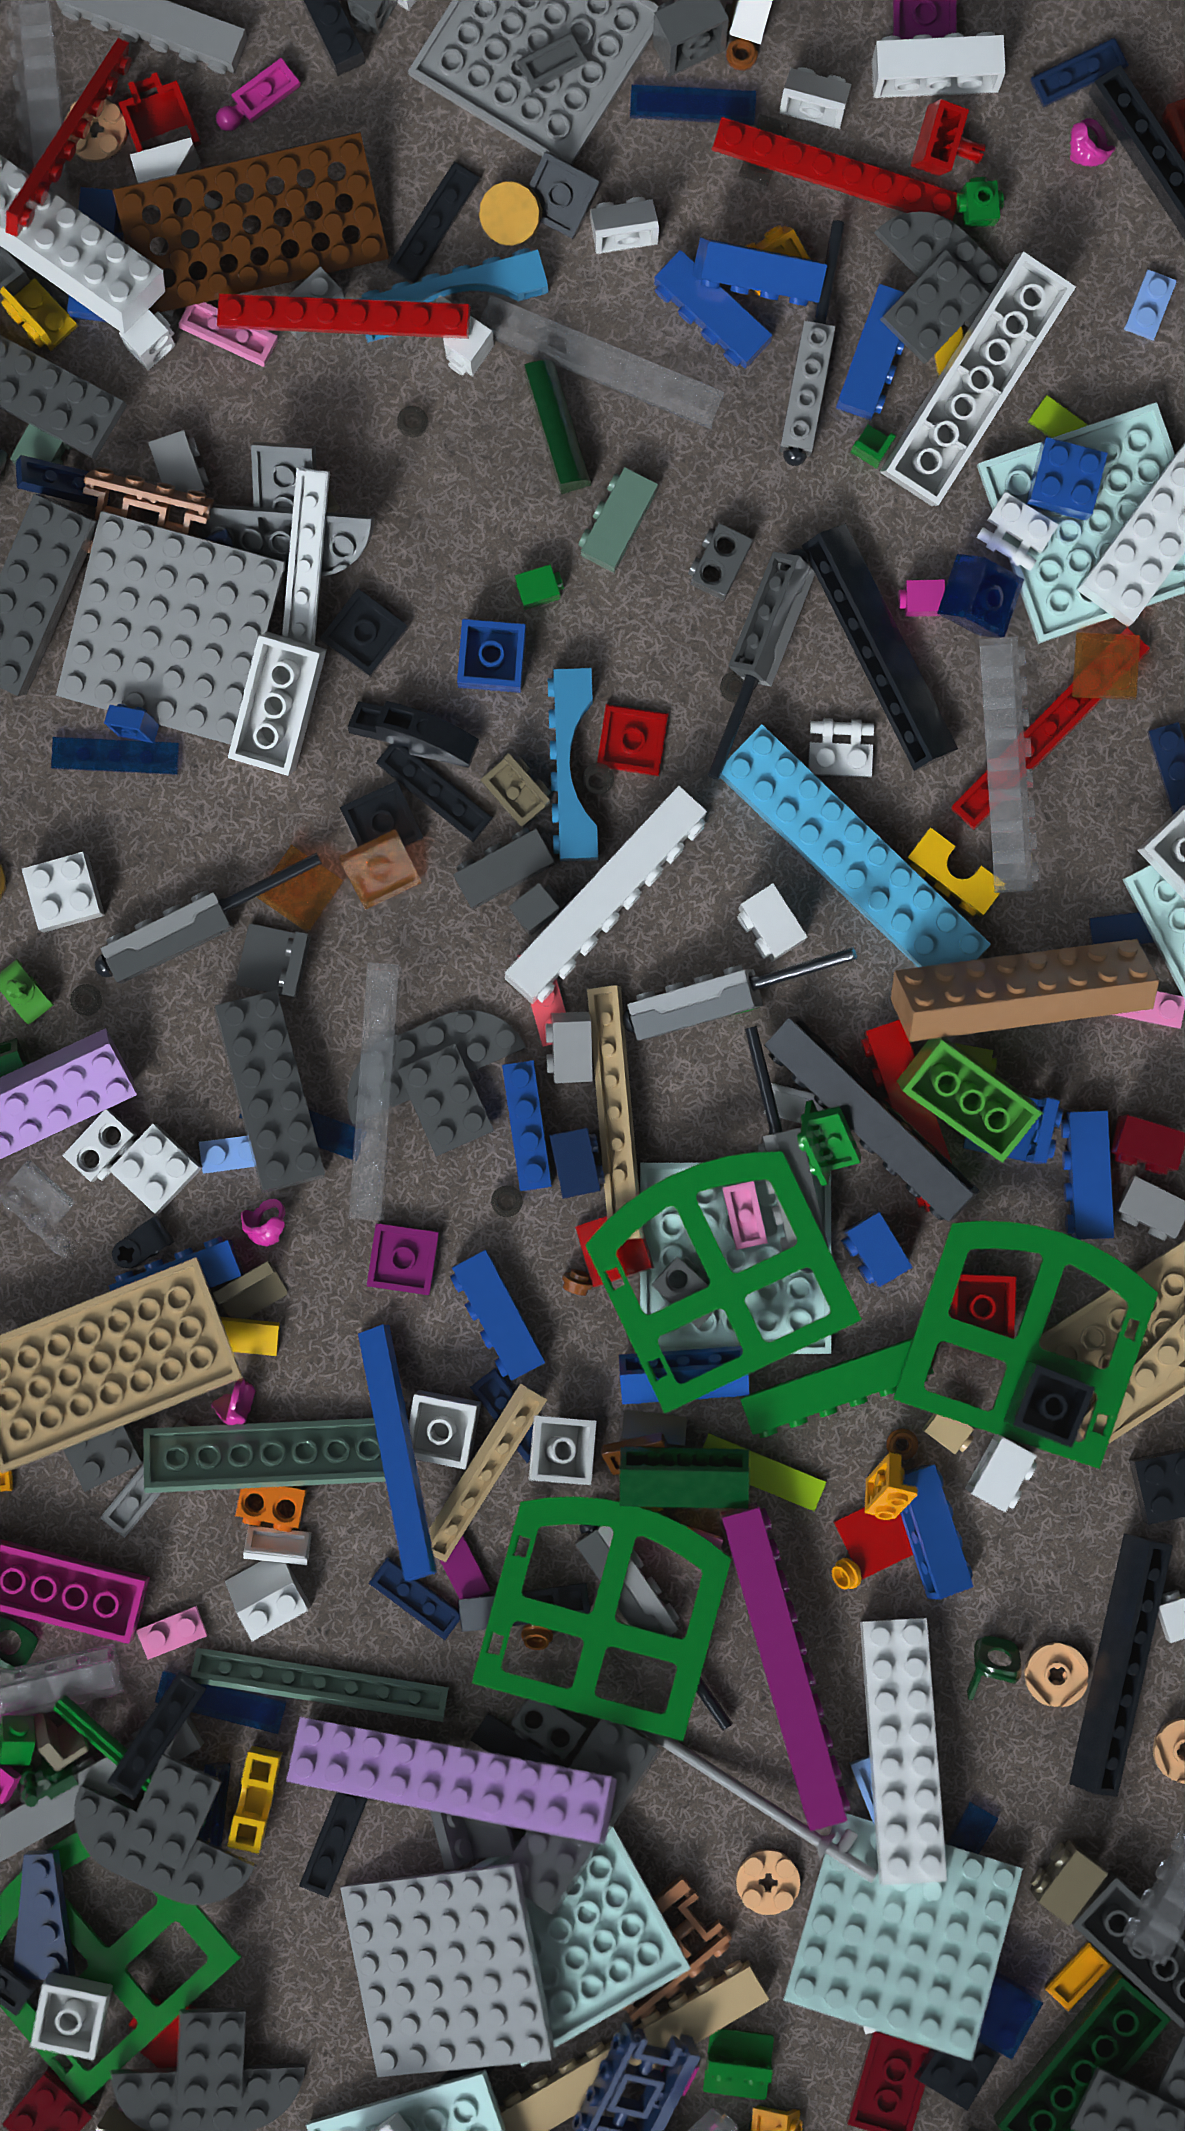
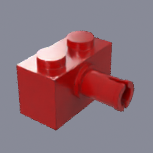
(942, 140)

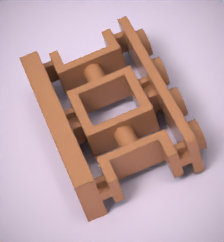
(147, 496)
(716, 1947)

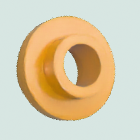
(846, 1574)

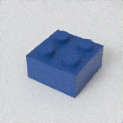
(131, 723)

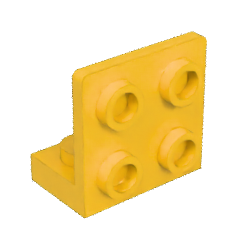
(42, 316)

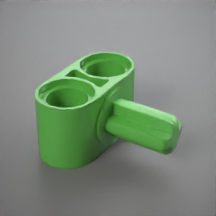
(23, 992)

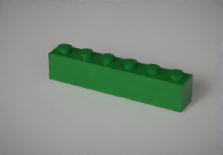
(826, 1389)

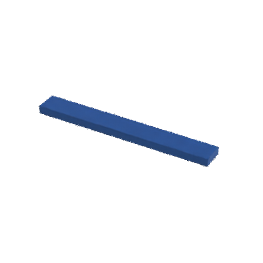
(397, 1453)

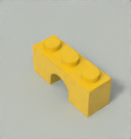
(930, 860)
(255, 1799)

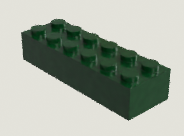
(1106, 2033)

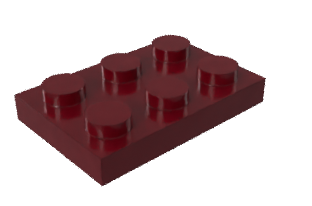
(886, 2089)

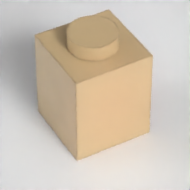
(949, 1433)

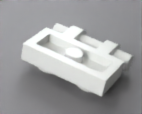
(1022, 523)
(838, 758)

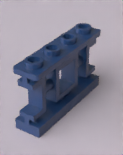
(660, 2094)

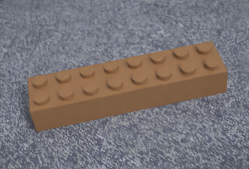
(1023, 989)

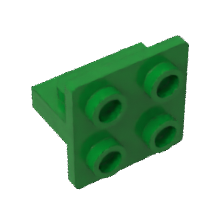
(827, 1141)
(739, 2063)

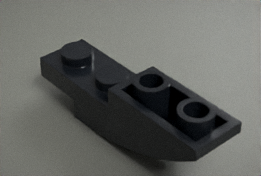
(415, 729)
(476, 1611)

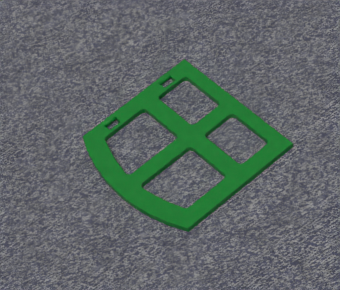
(1056, 1252)
(726, 1288)
(599, 1627)
(110, 1966)

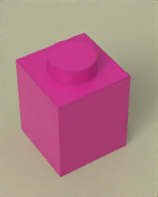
(921, 597)

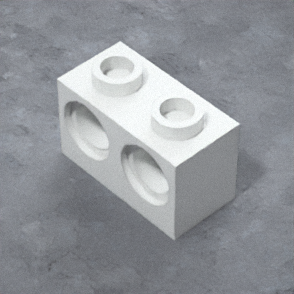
(149, 338)
(95, 1139)

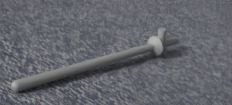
(823, 1843)

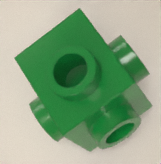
(980, 202)

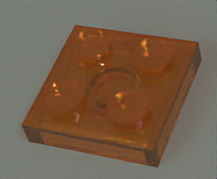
(1106, 666)
(380, 869)
(304, 896)

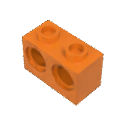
(270, 1511)

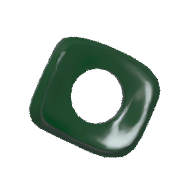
(28, 1643)
(984, 1666)

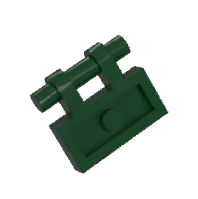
(46, 1781)

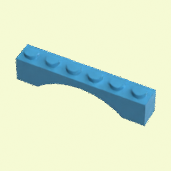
(515, 277)
(577, 830)

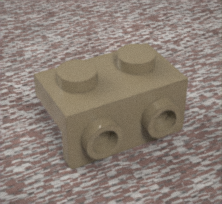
(516, 790)

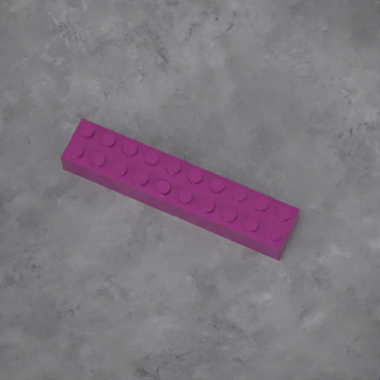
(784, 1669)

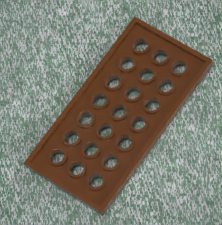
(256, 171)

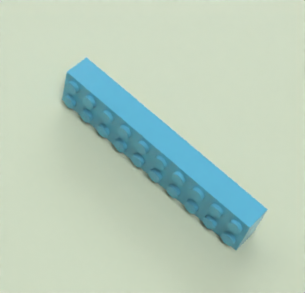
(849, 853)

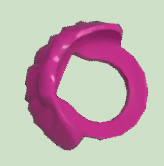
(1083, 149)
(269, 1232)
(236, 1406)

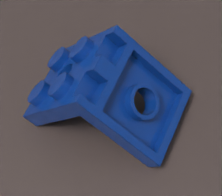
(1038, 1142)

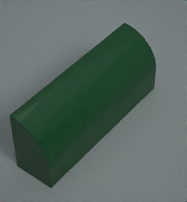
(556, 425)
(684, 1477)

